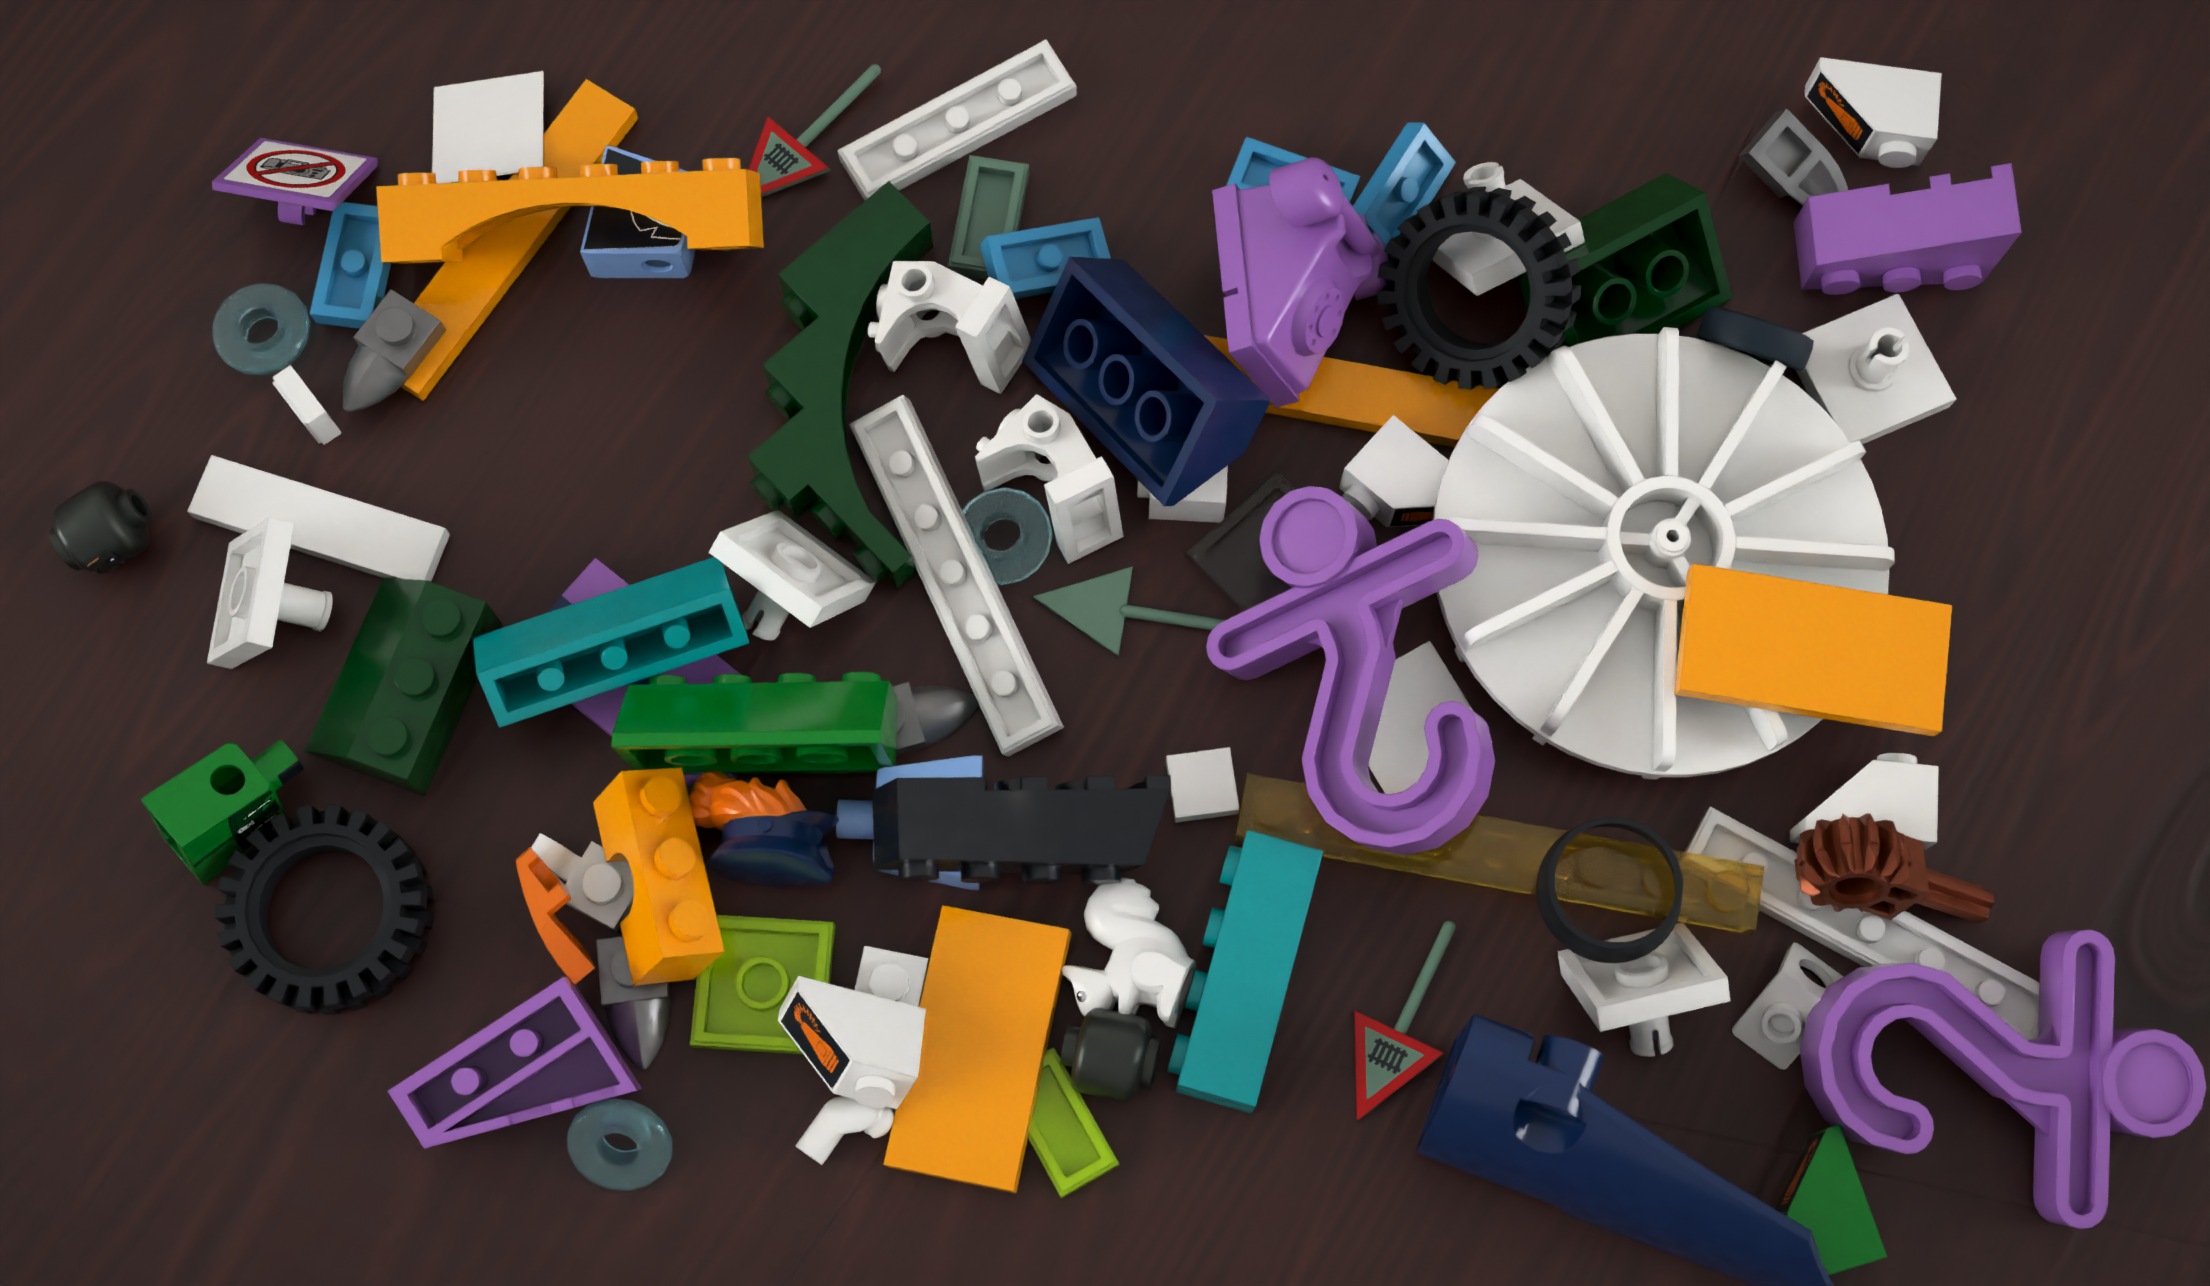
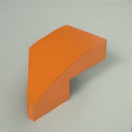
(544, 897)

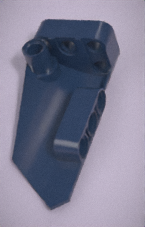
(1561, 1143)

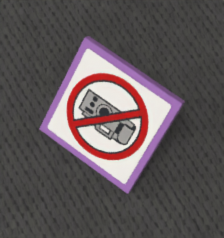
(295, 177)

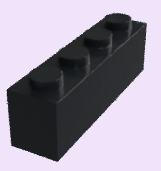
(1016, 828)

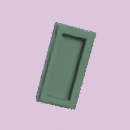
(988, 206)

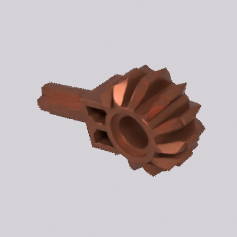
(1879, 872)

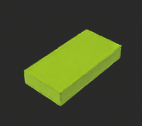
(1066, 1132)

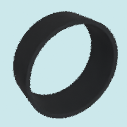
(1577, 940)

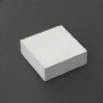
(305, 405)
(1202, 784)

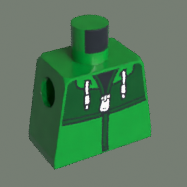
(220, 803)

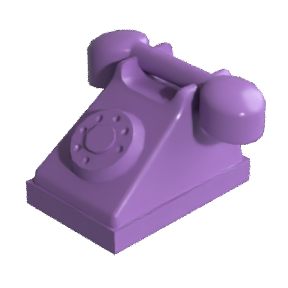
(1289, 272)

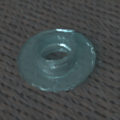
(244, 309)
(1034, 526)
(614, 1167)

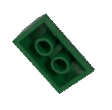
(1645, 263)
(403, 683)

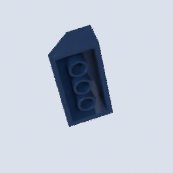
(1143, 378)

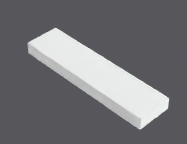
(959, 121)
(324, 521)

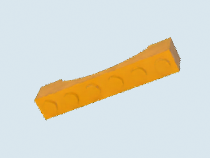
(437, 220)

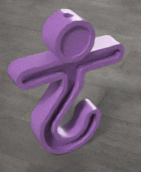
(1350, 604)
(2066, 1082)

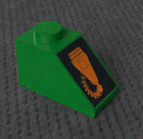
(1831, 1203)

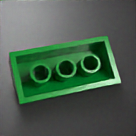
(759, 726)

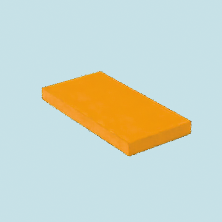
(1813, 650)
(982, 1048)

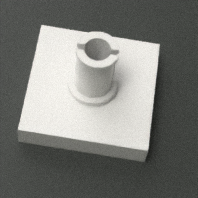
(1485, 261)
(1874, 371)
(791, 573)
(257, 597)
(1648, 989)

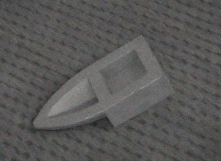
(1792, 160)
(388, 351)
(930, 714)
(635, 1013)

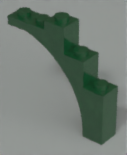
(834, 299)

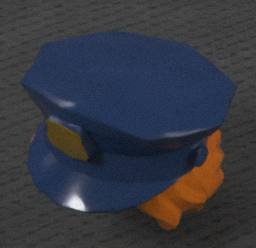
(764, 831)

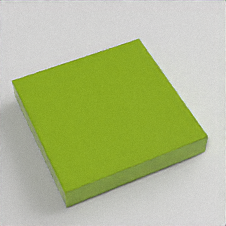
(748, 983)

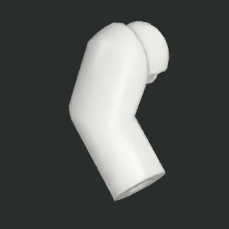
(840, 1117)

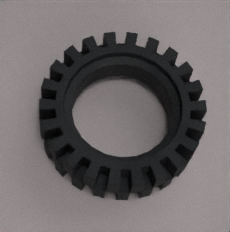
(1537, 249)
(263, 867)

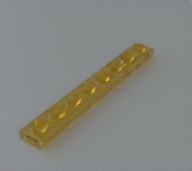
(1509, 856)

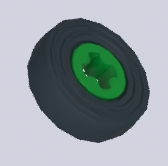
(1756, 337)

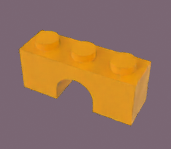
(672, 917)

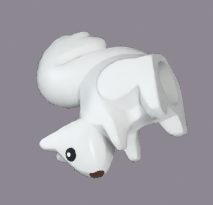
(1146, 957)

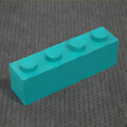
(608, 641)
(1248, 971)

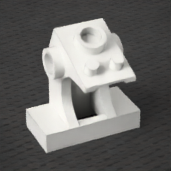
(977, 313)
(1080, 486)

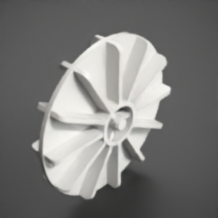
(1594, 501)

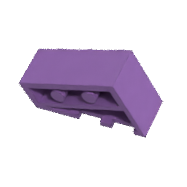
(1909, 237)
(517, 1069)

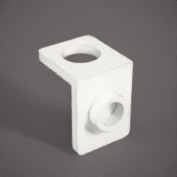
(1780, 1012)

